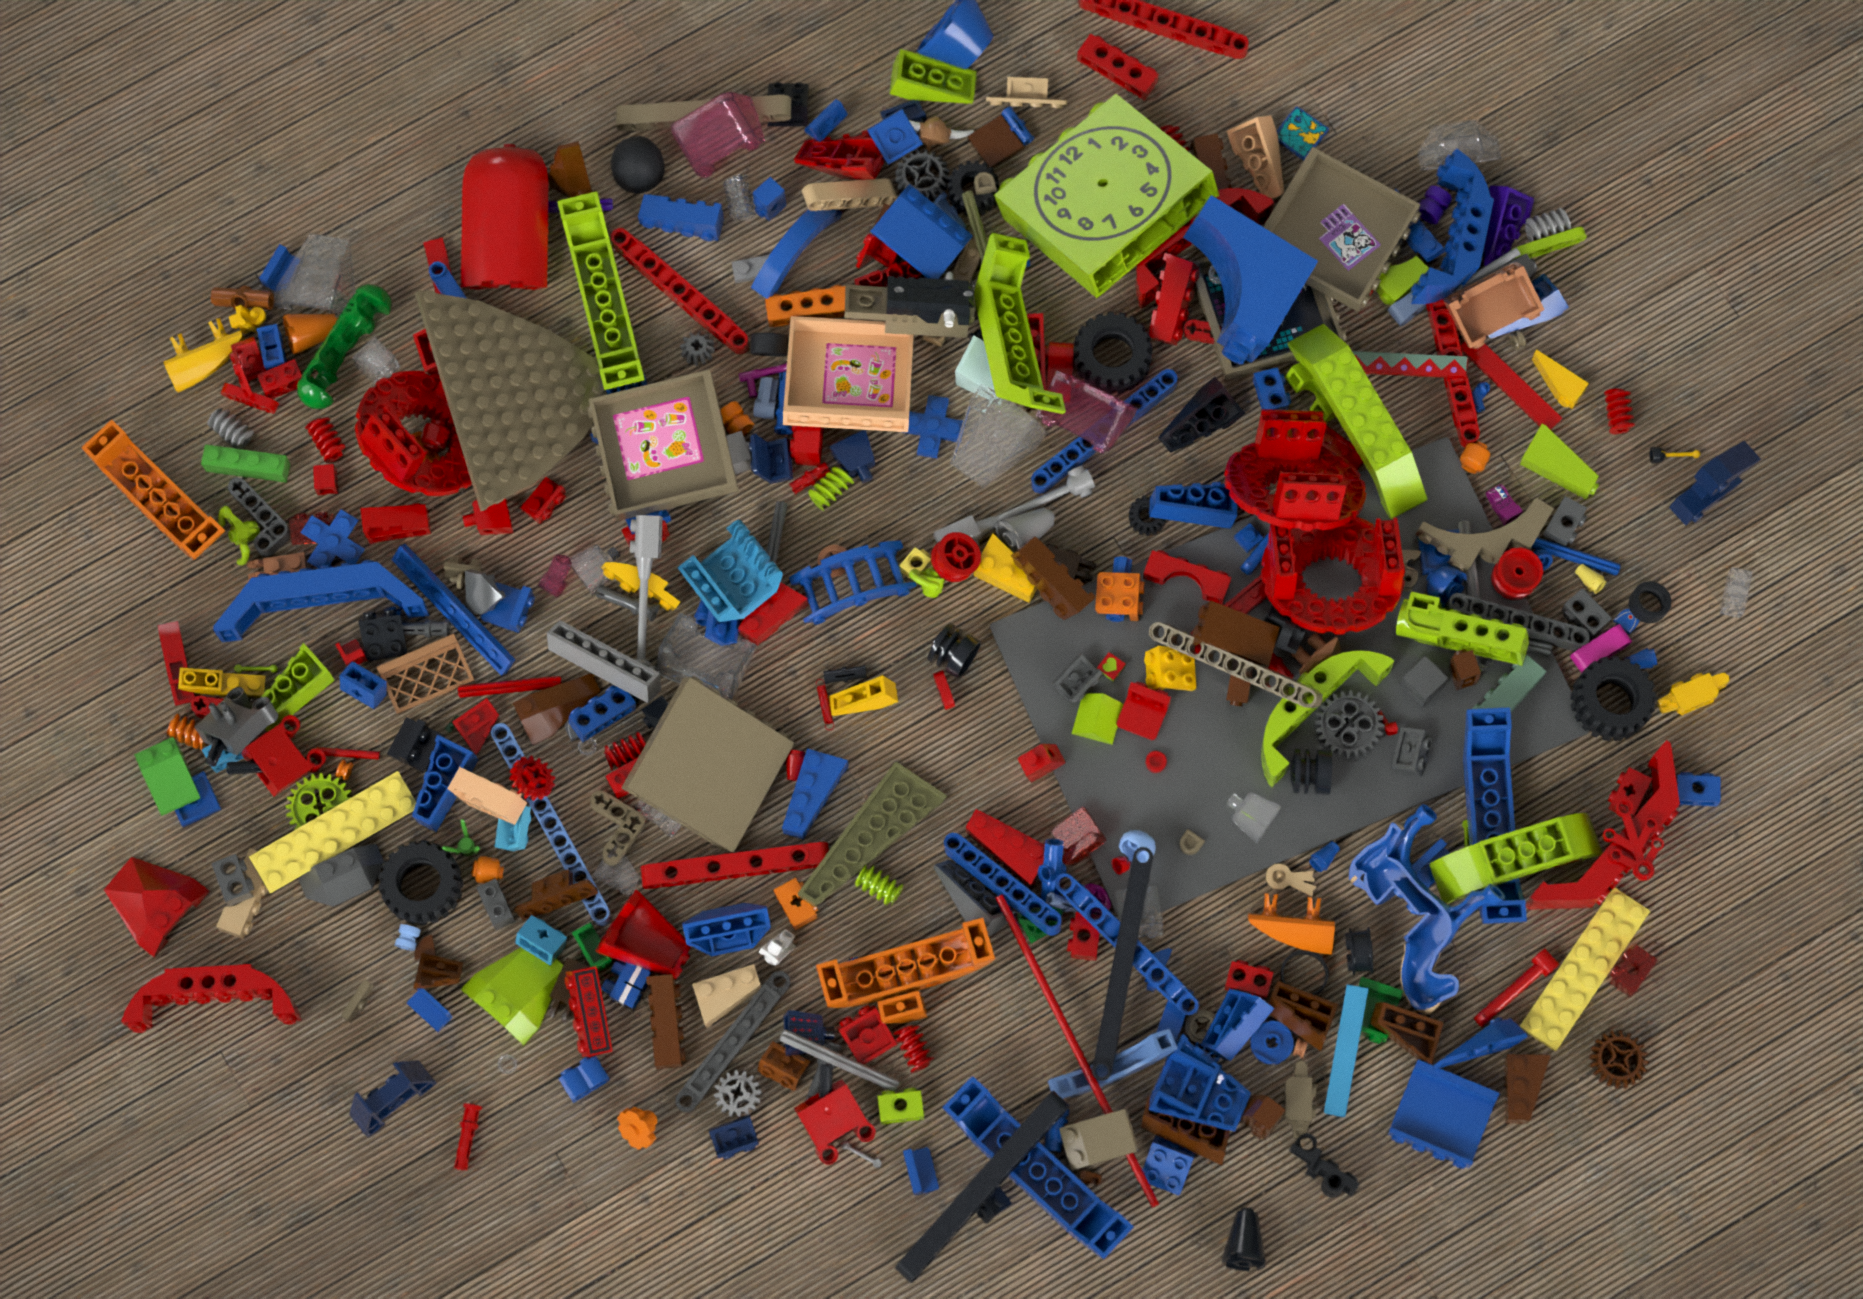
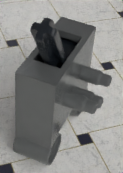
(234, 723)

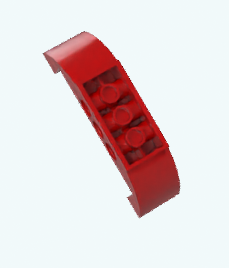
(175, 984)

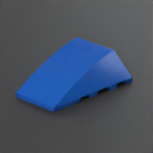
(1198, 1089)

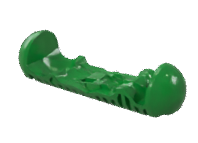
(349, 327)

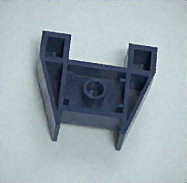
(1714, 482)
(382, 1102)

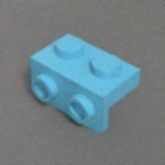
(512, 836)

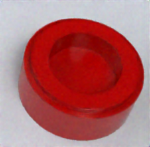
(1156, 761)

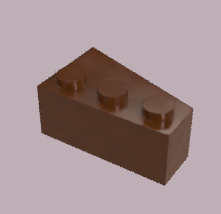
(1208, 151)
(1522, 1085)
(1262, 1115)

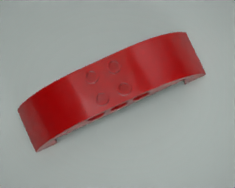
(1251, 203)

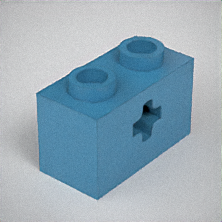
(541, 940)

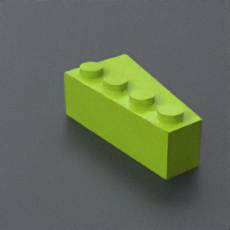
(297, 684)

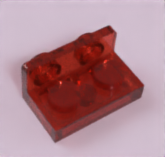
(299, 521)

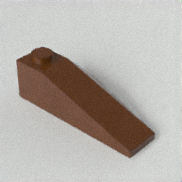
(569, 171)

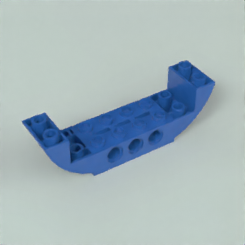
(1466, 232)

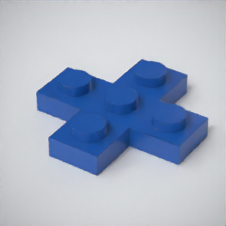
(933, 426)
(333, 539)

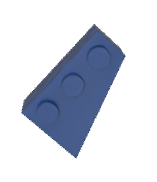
(1235, 1023)

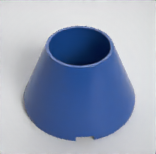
(958, 35)

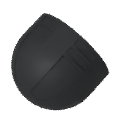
(637, 165)

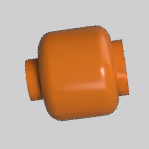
(1475, 457)
(487, 869)

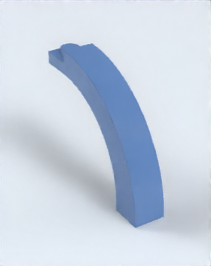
(1126, 1063)

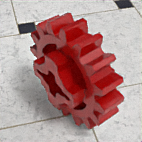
(532, 778)

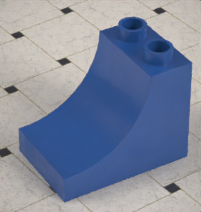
(1256, 273)

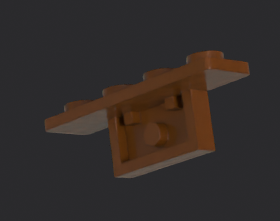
(554, 893)

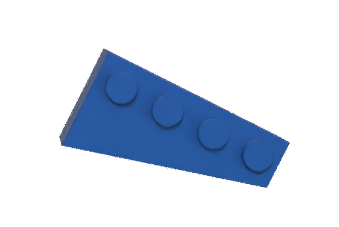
(682, 217)

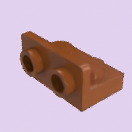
(782, 1068)

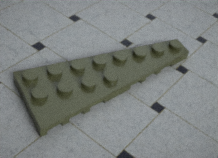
(886, 816)

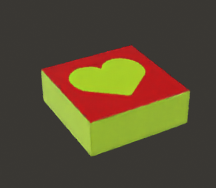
(1111, 666)

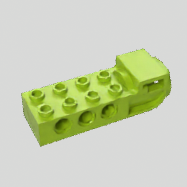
(1428, 623)

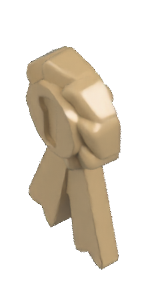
(1280, 877)

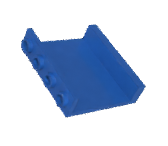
(1443, 1114)

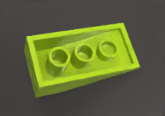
(931, 80)

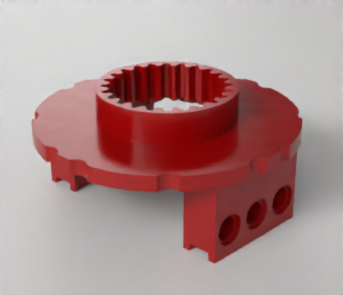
(394, 449)
(1312, 483)
(1369, 548)

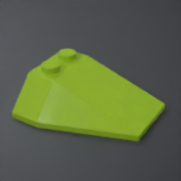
(515, 991)

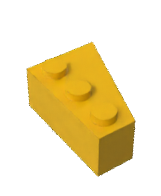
(1000, 571)

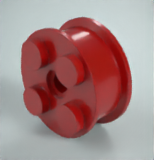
(955, 557)

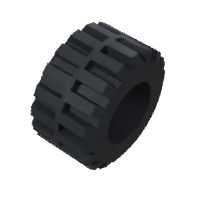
(965, 175)

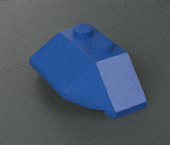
(727, 928)

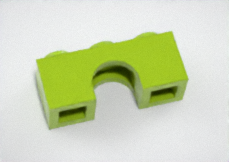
(1300, 380)

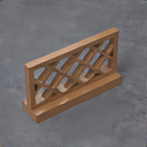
(417, 657)

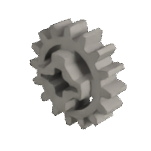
(728, 1091)

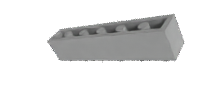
(604, 661)

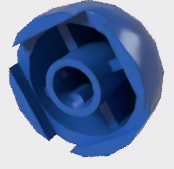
(1445, 582)

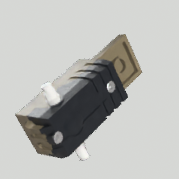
(915, 305)

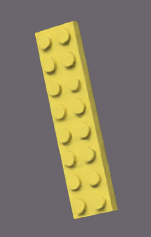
(333, 832)
(1584, 969)

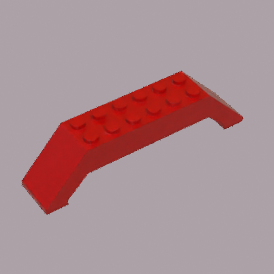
(1603, 873)

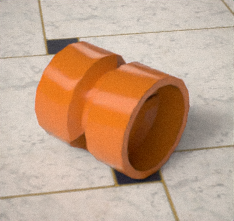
(735, 420)

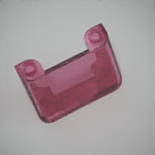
(717, 131)
(1088, 412)

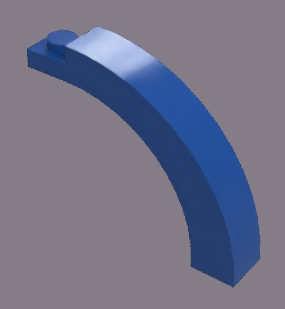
(789, 249)

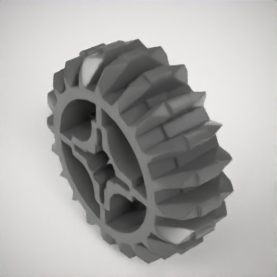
(909, 167)

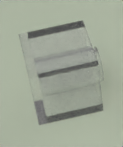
(375, 361)

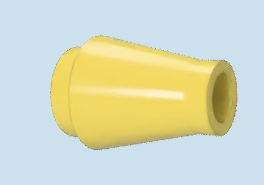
(1592, 580)

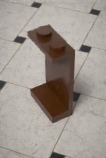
(1235, 633)

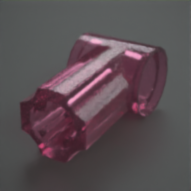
(554, 579)

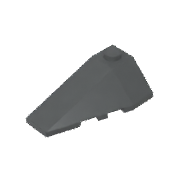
(971, 897)

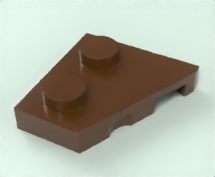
(437, 971)

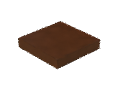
(995, 142)

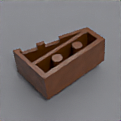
(1303, 1013)
(1408, 1029)

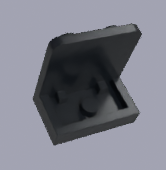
(383, 633)

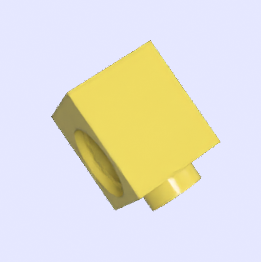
(915, 554)

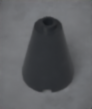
(1245, 1242)

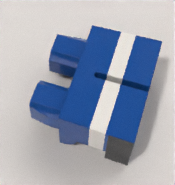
(621, 991)

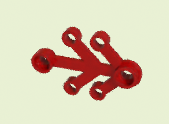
(1634, 843)

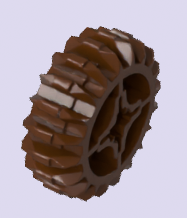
(1623, 1068)

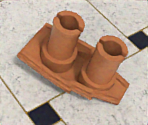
(1323, 652)

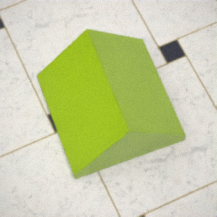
(1097, 717)

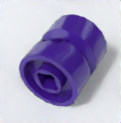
(1434, 203)

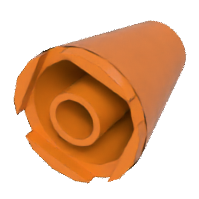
(307, 330)

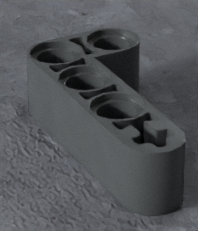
(257, 512)

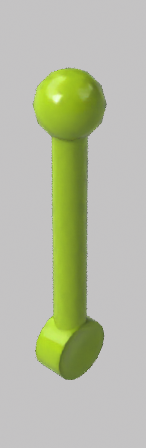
(238, 668)
(1466, 835)

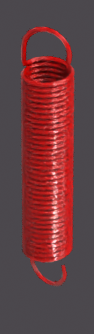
(825, 706)

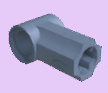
(766, 403)

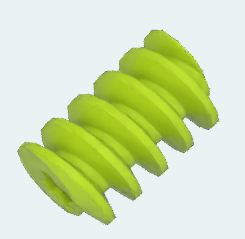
(829, 487)
(878, 885)

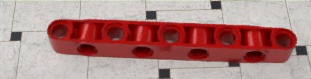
(1179, 26)
(690, 300)
(1448, 344)
(733, 865)

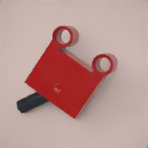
(277, 758)
(832, 1115)

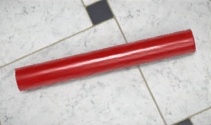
(350, 753)

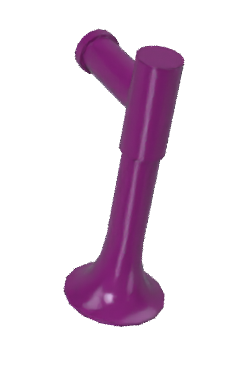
(749, 376)

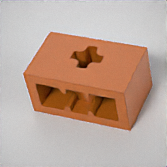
(799, 915)

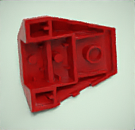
(843, 157)
(152, 901)

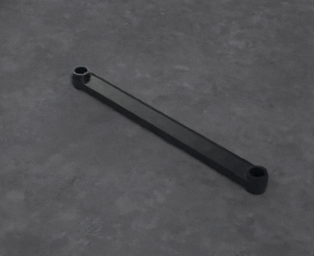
(1122, 964)

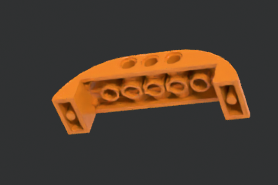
(152, 491)
(906, 967)

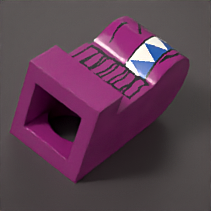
(1503, 504)

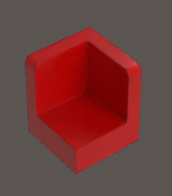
(325, 479)
(351, 652)

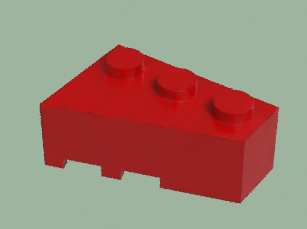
(395, 522)

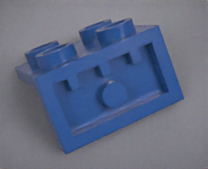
(1167, 1165)

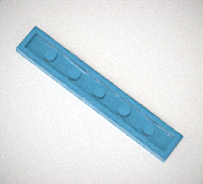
(1346, 1050)

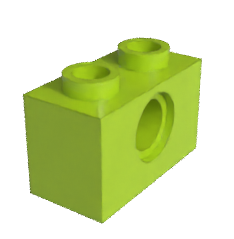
(891, 1115)

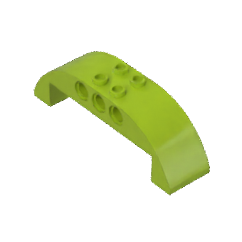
(1332, 675)

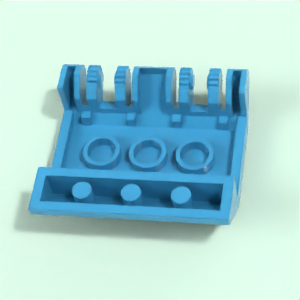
(734, 576)

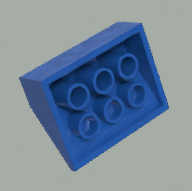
(921, 233)

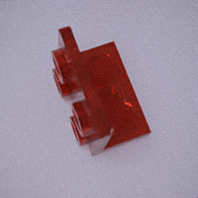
(1079, 835)

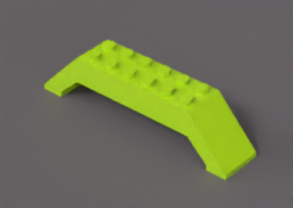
(601, 290)
(1007, 328)
(1362, 418)

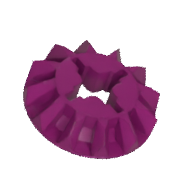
(1101, 895)

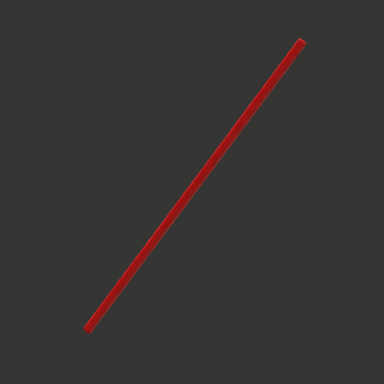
(1071, 1039)

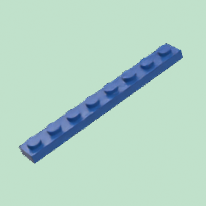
(453, 609)

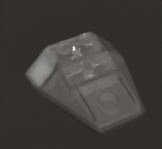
(994, 437)

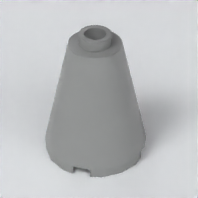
(1022, 527)

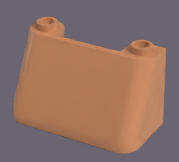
(1493, 303)

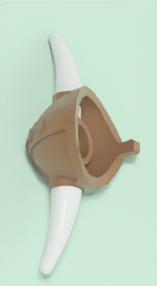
(935, 132)

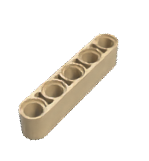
(849, 194)

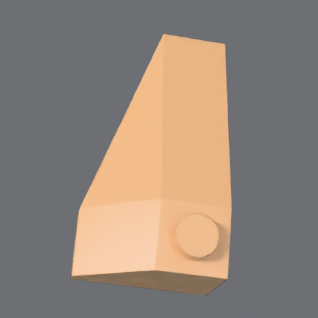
(1259, 150)

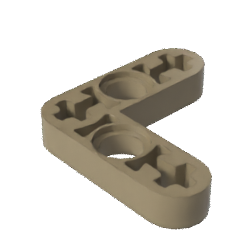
(623, 821)

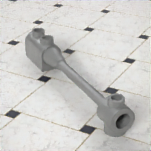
(1077, 483)
(646, 547)

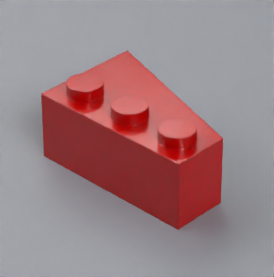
(772, 614)

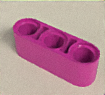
(1602, 646)

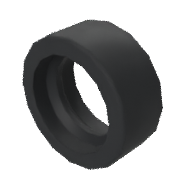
(1659, 592)

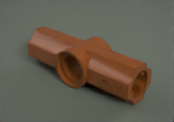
(243, 296)

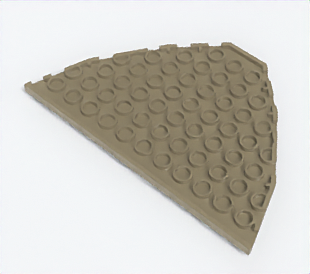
(510, 390)

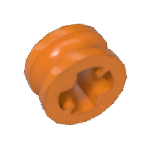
(344, 770)

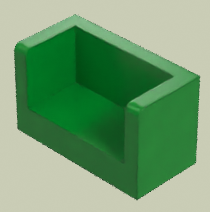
(588, 942)

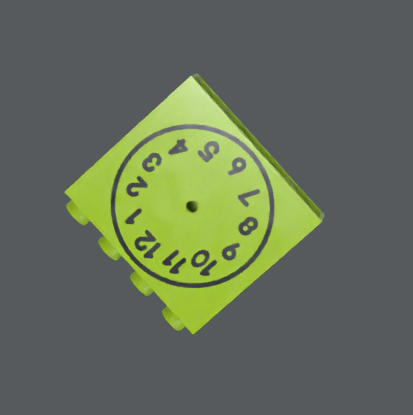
(1106, 194)

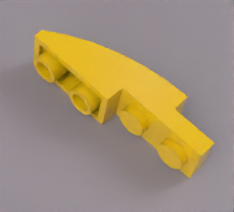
(630, 581)
(219, 683)

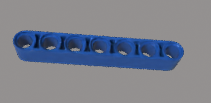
(1009, 891)

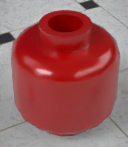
(435, 436)

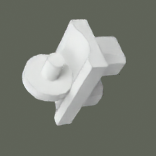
(778, 947)

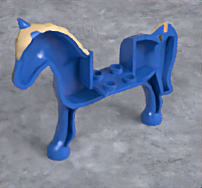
(1390, 873)

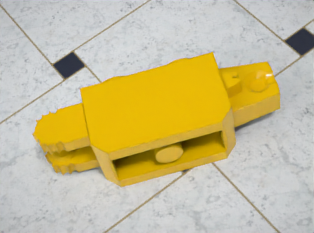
(1693, 694)

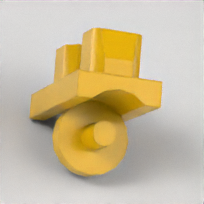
(247, 319)

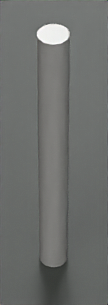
(1494, 265)

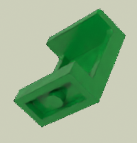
(1377, 993)

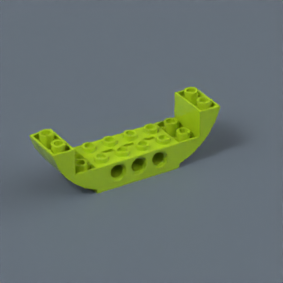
(1515, 855)

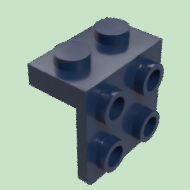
(771, 459)

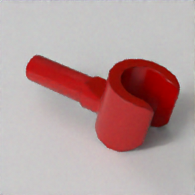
(1390, 728)

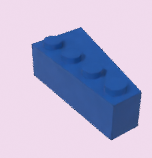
(1194, 504)
(814, 785)
(434, 798)

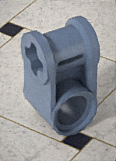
(1404, 311)

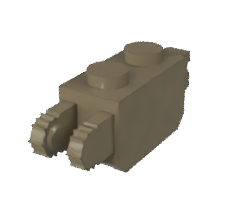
(1298, 1100)

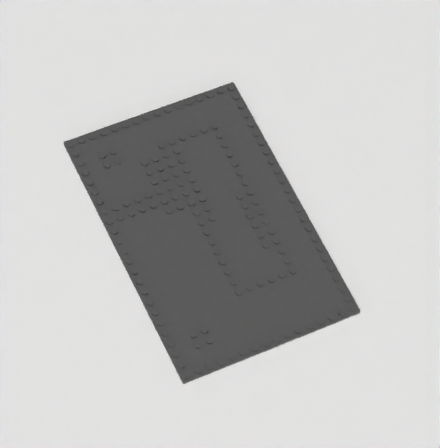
(1218, 746)

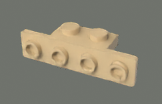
(1027, 90)

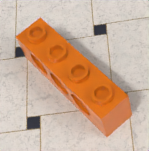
(816, 296)

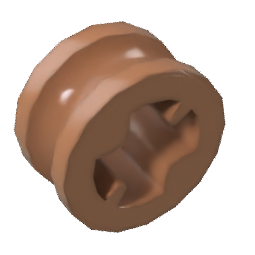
(1300, 1048)

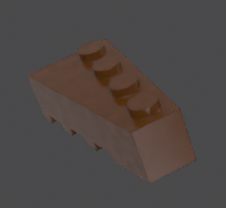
(1051, 579)
(666, 1021)
(1194, 1136)

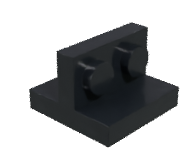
(414, 744)

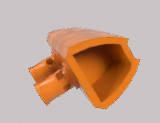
(1304, 932)

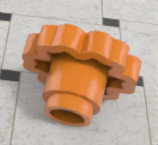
(637, 1127)

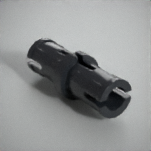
(845, 674)

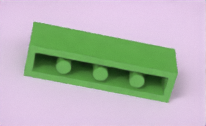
(245, 463)

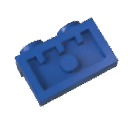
(721, 632)

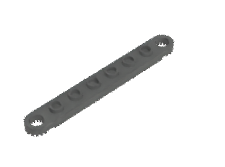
(733, 1041)

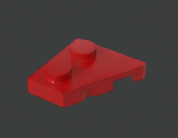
(476, 724)

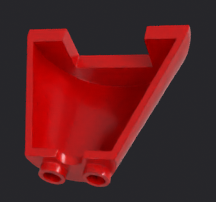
(644, 938)

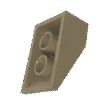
(1098, 1139)

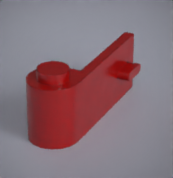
(1059, 359)

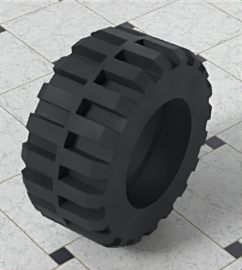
(1118, 328)
(1627, 677)
(408, 858)

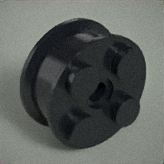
(1361, 951)

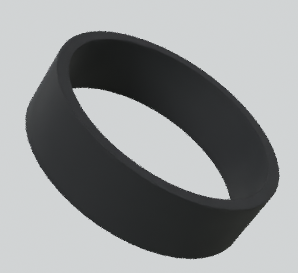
(1305, 952)

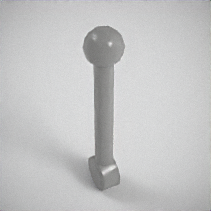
(876, 1162)

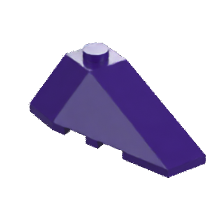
(1507, 216)

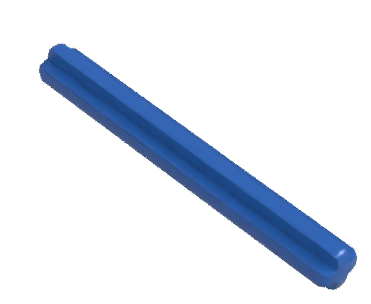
(1577, 556)

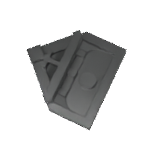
(481, 592)

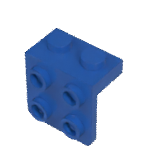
(512, 610)

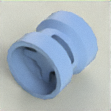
(407, 938)

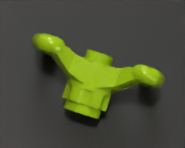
(240, 532)
(930, 581)

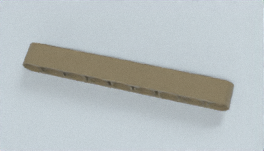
(663, 115)
(1244, 667)

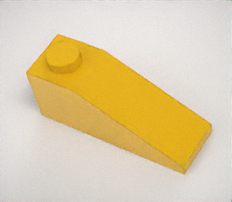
(1562, 383)
(864, 697)

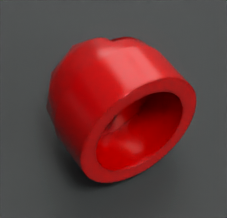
(1120, 865)

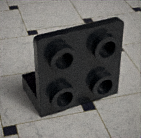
(799, 102)

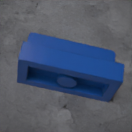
(826, 121)
(276, 267)
(1422, 866)
(429, 1009)
(921, 1171)

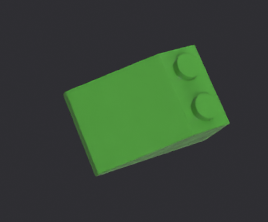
(167, 776)

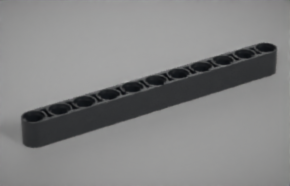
(982, 1187)

